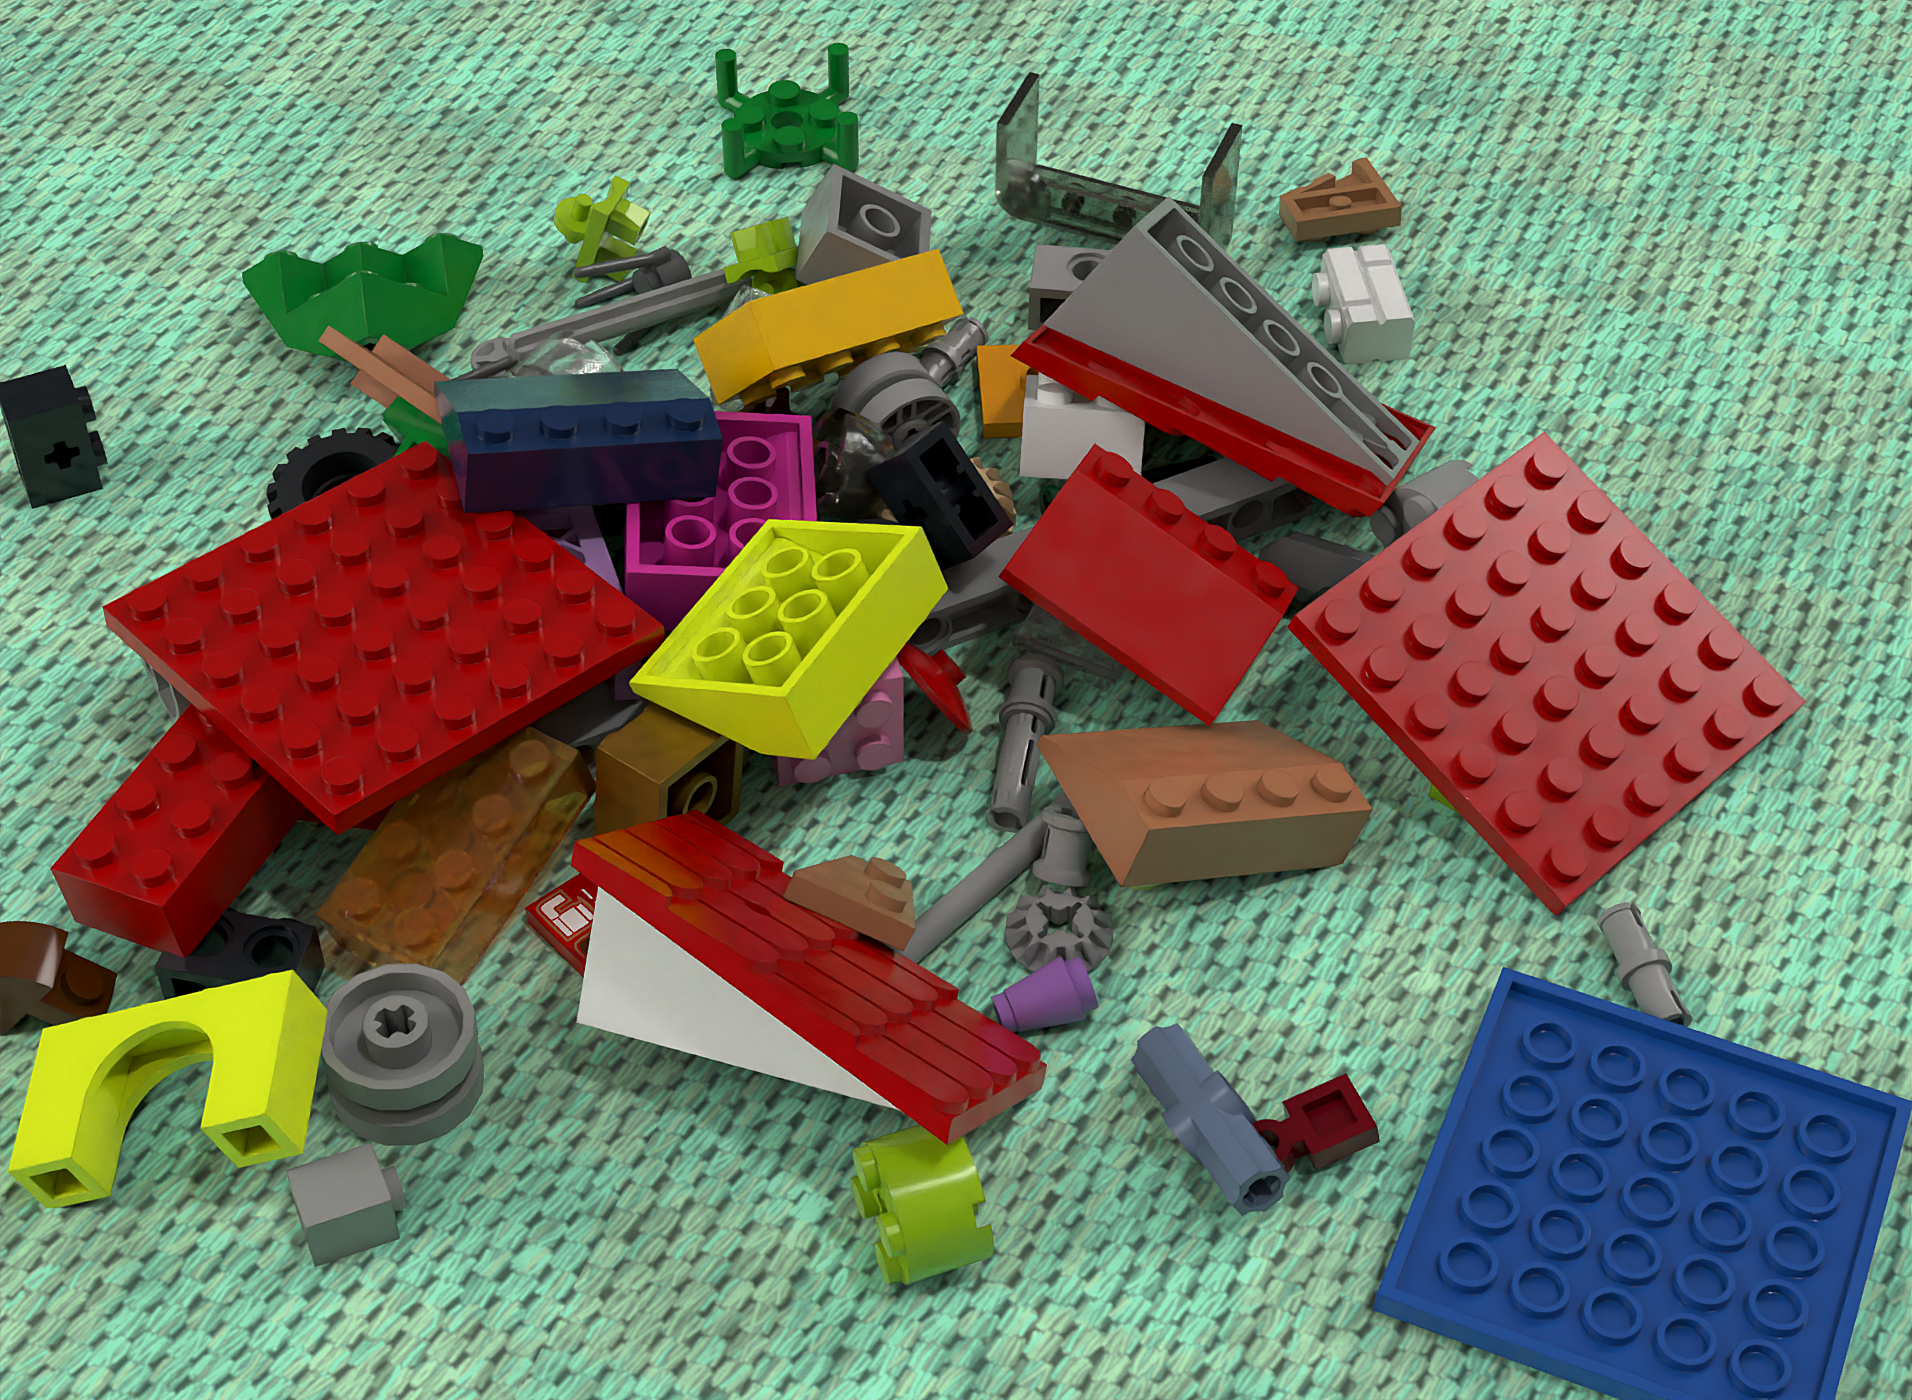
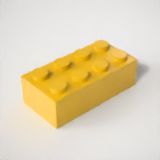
(827, 328)

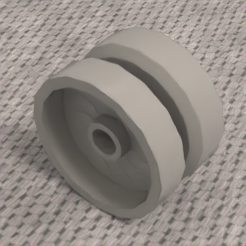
(402, 1054)

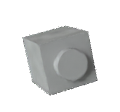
(346, 1203)

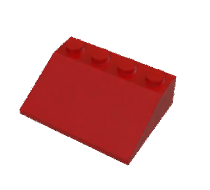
(1150, 583)

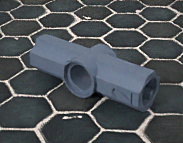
(1210, 1119)

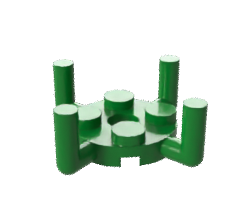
(787, 121)

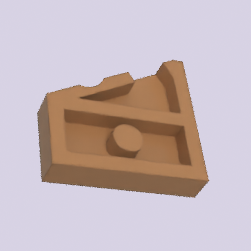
(1339, 207)
(860, 895)

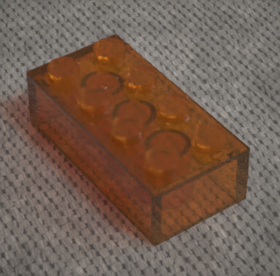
(459, 856)

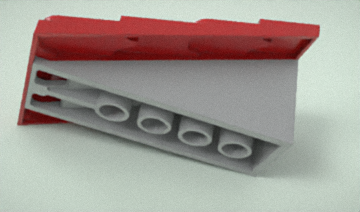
(1212, 356)

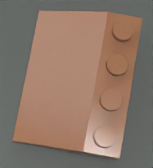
(1207, 800)

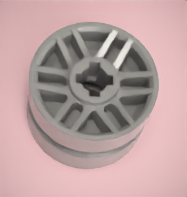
(897, 396)

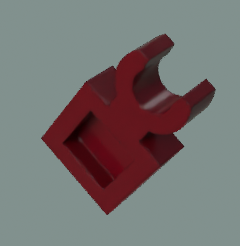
(1322, 1124)

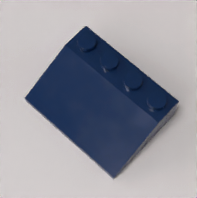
(579, 439)

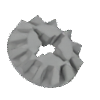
(1028, 927)

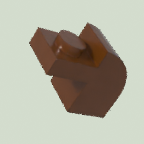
(46, 978)

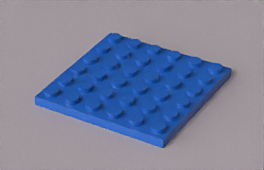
(1646, 1205)

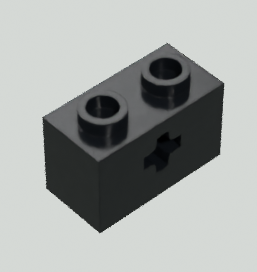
(51, 437)
(937, 487)

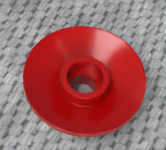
(938, 680)

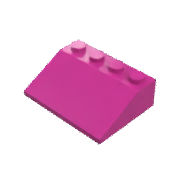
(685, 544)

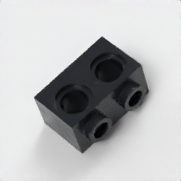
(243, 949)

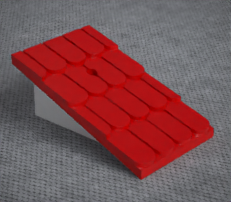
(719, 965)

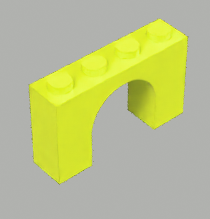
(99, 1068)

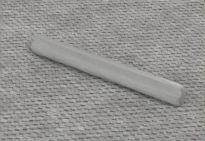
(633, 313)

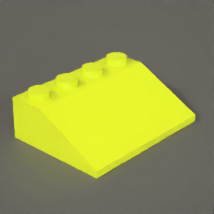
(795, 632)

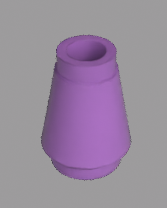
(1047, 997)

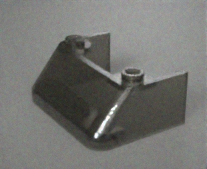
(1093, 205)

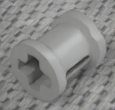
(1064, 848)

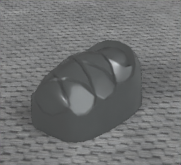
(1313, 563)

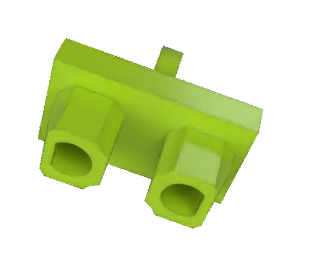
(598, 223)
(767, 254)

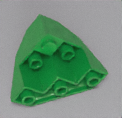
(366, 293)

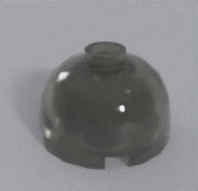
(845, 451)

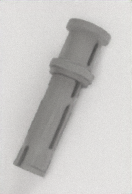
(1024, 719)

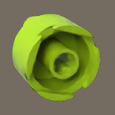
(921, 1203)

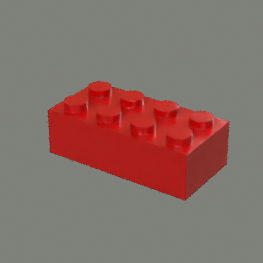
(176, 840)

